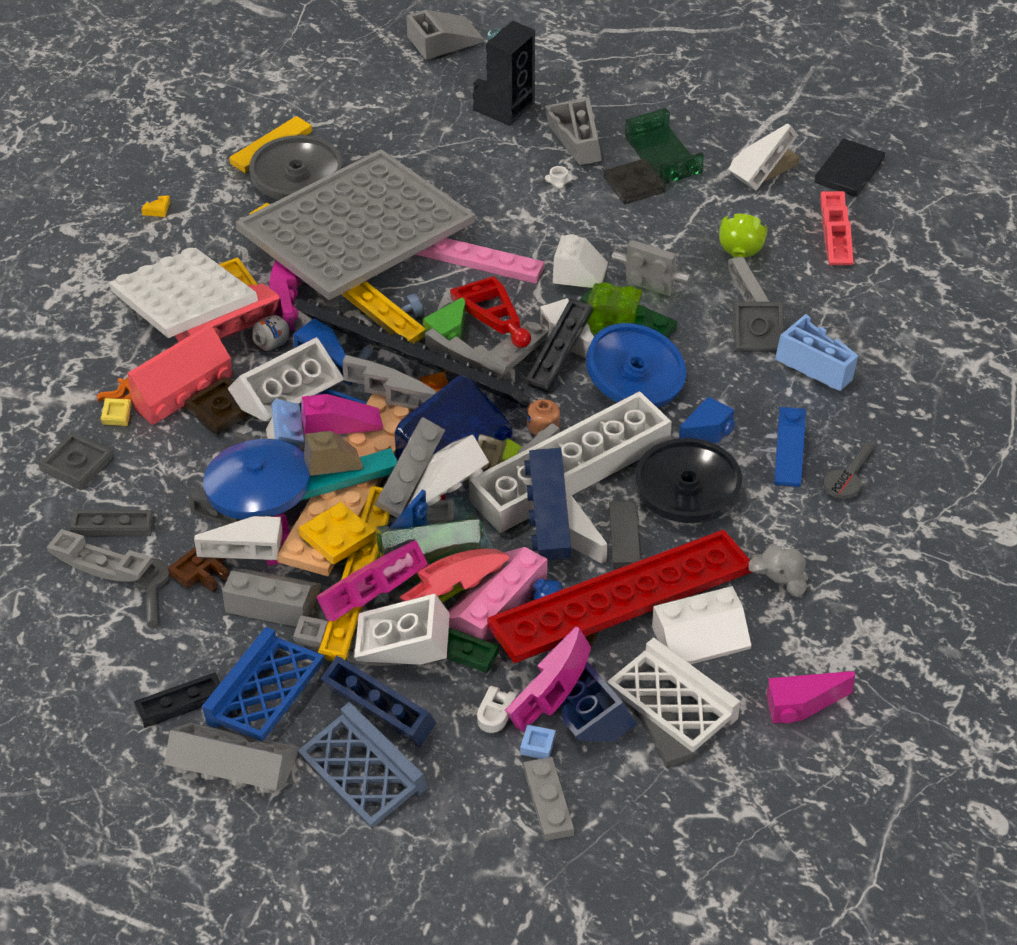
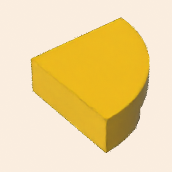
(157, 207)

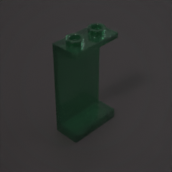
(658, 144)
(435, 539)

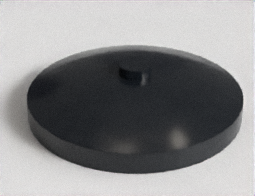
(688, 480)

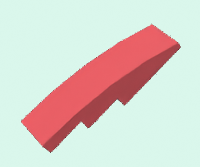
(836, 228)

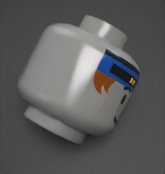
(270, 332)

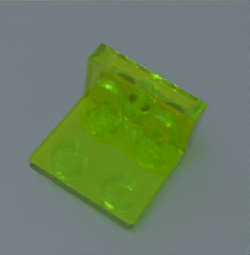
(612, 305)

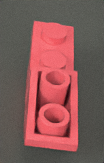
(459, 569)

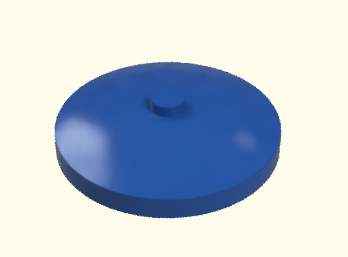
(633, 360)
(256, 479)

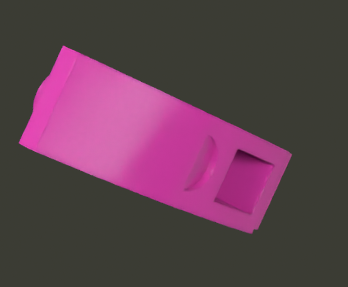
(285, 285)
(555, 682)

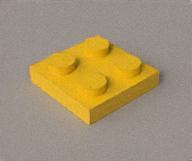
(337, 533)

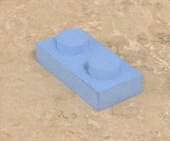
(287, 422)

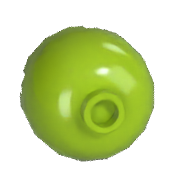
(742, 235)

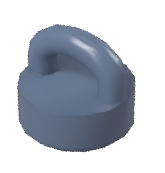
(414, 306)

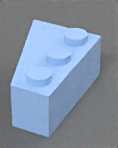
(816, 354)

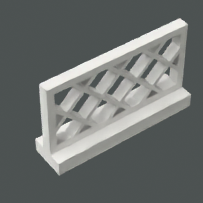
(688, 683)

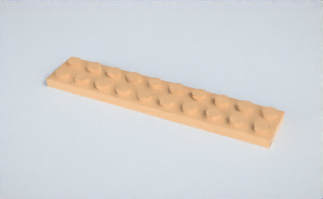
(296, 550)

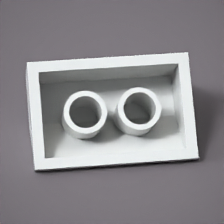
(703, 626)

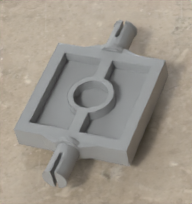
(651, 267)

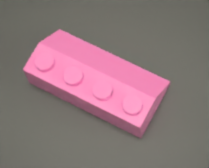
(498, 593)

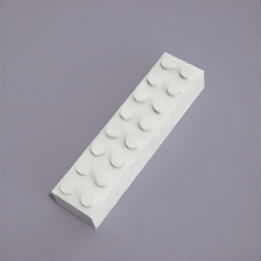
(589, 454)

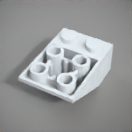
(450, 468)

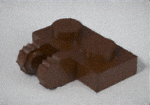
(193, 568)

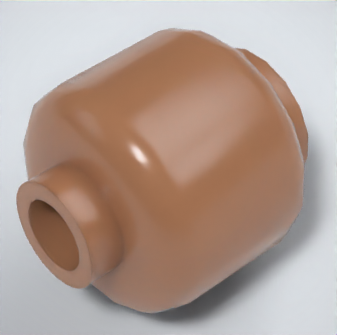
(541, 415)

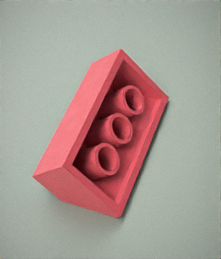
(243, 317)
(178, 374)

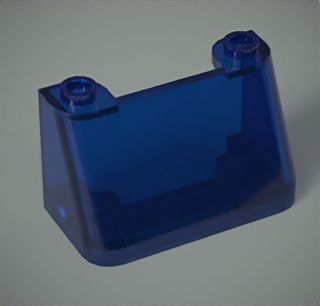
(460, 411)

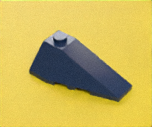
(595, 710)

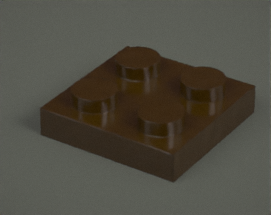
(216, 407)

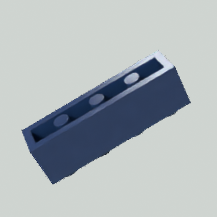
(549, 503)
(378, 700)

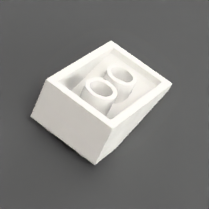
(404, 632)

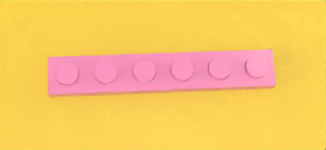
(485, 259)

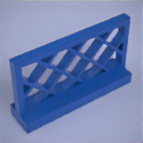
(245, 677)

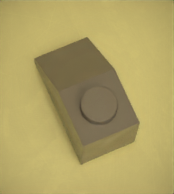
(329, 454)

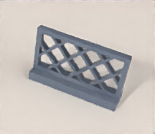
(376, 745)

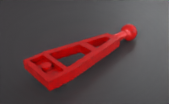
(487, 290)

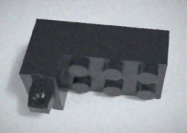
(510, 75)

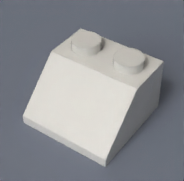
(578, 263)

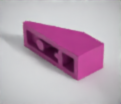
(338, 415)
(804, 695)

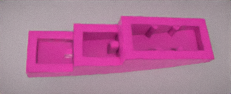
(371, 580)

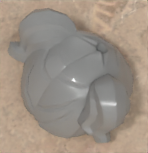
(782, 567)

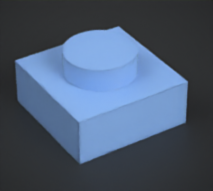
(537, 742)

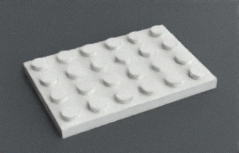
(182, 292)

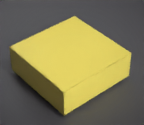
(116, 412)

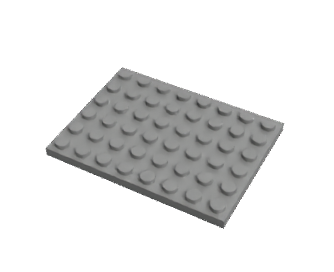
(355, 223)

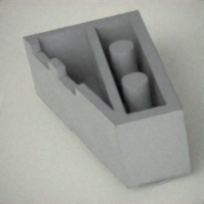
(576, 129)

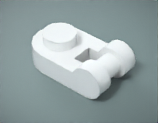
(492, 716)

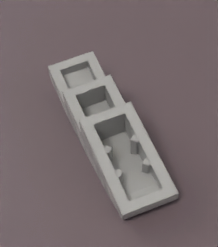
(460, 350)
(388, 382)

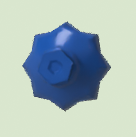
(547, 587)

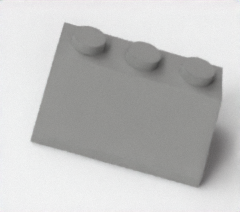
(269, 596)

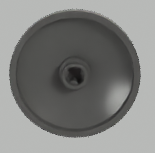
(292, 164)

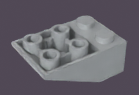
(440, 33)

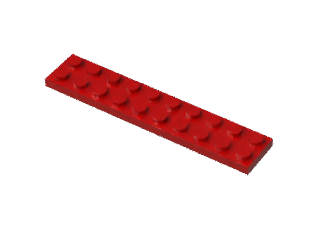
(619, 595)

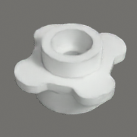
(558, 176)

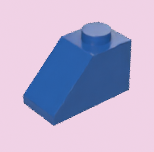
(709, 422)

